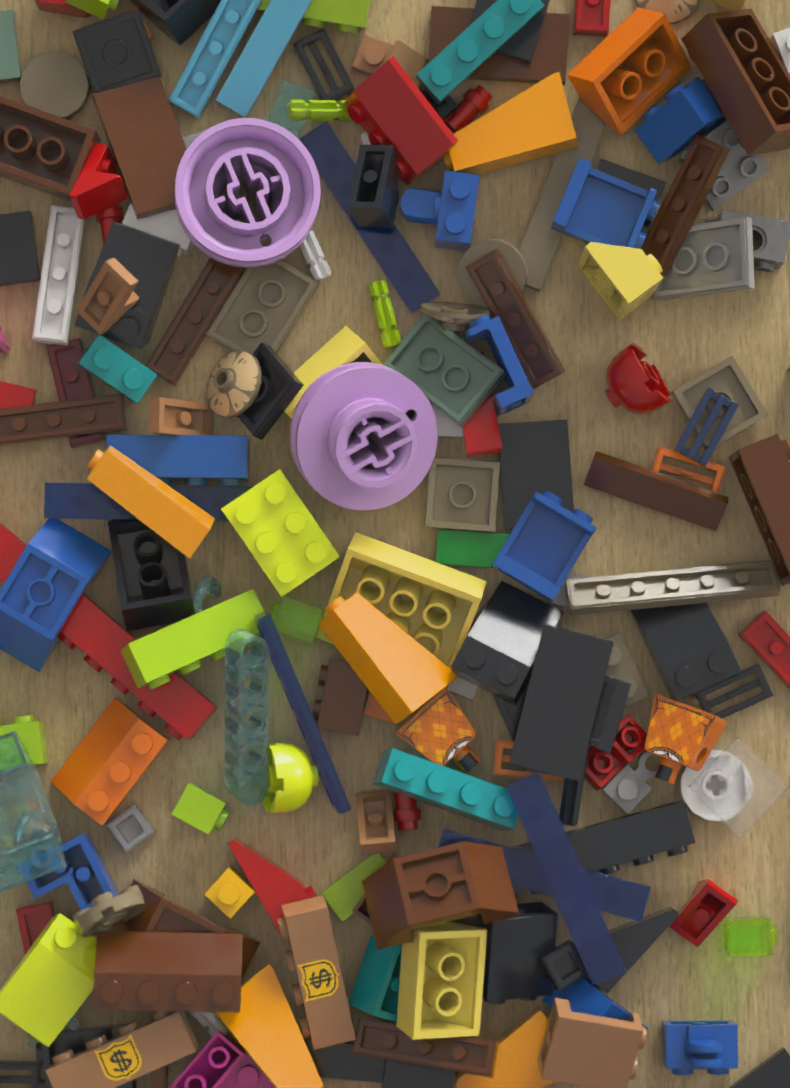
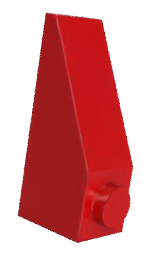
(270, 881)

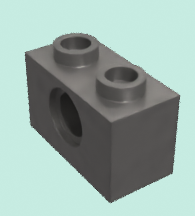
(771, 237)

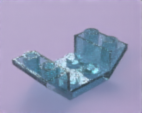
(28, 828)

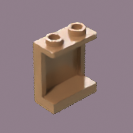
(590, 1048)

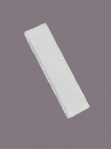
(59, 276)

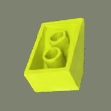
(50, 981)

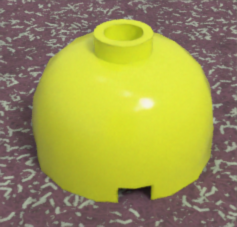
(288, 778)

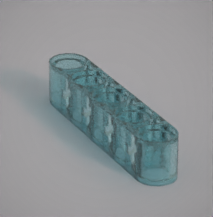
(237, 704)

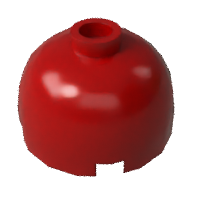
(635, 382)

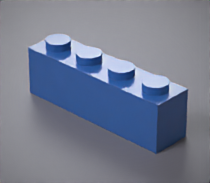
(188, 457)

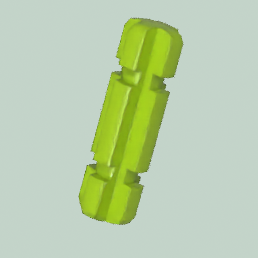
(317, 110)
(384, 314)

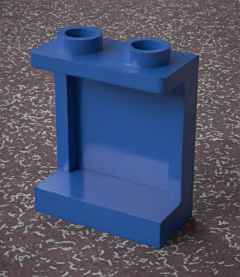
(604, 208)
(519, 389)
(544, 545)

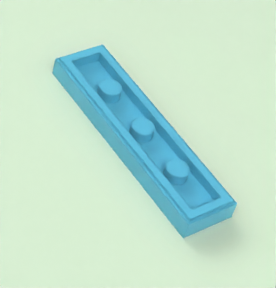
(213, 54)
(261, 54)

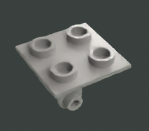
(737, 170)

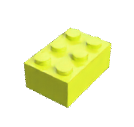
(280, 533)

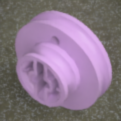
(269, 165)
(332, 430)

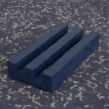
(720, 400)

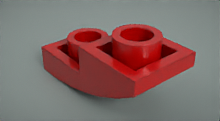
(627, 745)

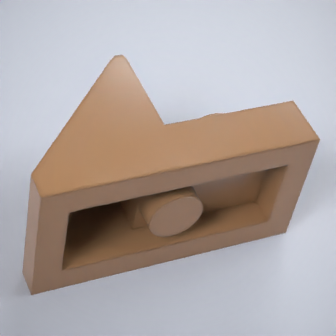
(374, 53)
(109, 296)
(180, 417)
(375, 822)

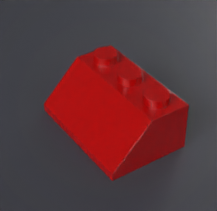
(400, 116)

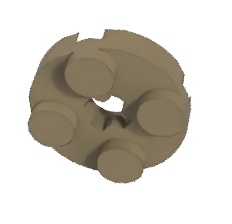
(110, 910)

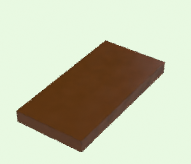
(548, 57)
(143, 143)

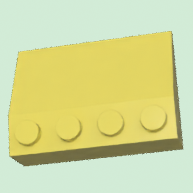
(414, 592)

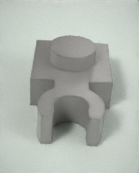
(629, 785)

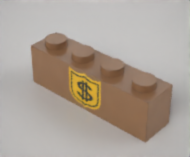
(317, 971)
(125, 1056)

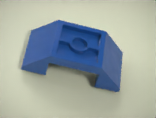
(46, 590)

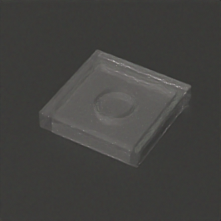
(738, 787)

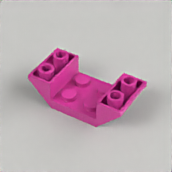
(222, 1065)

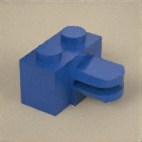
(447, 209)
(700, 1046)

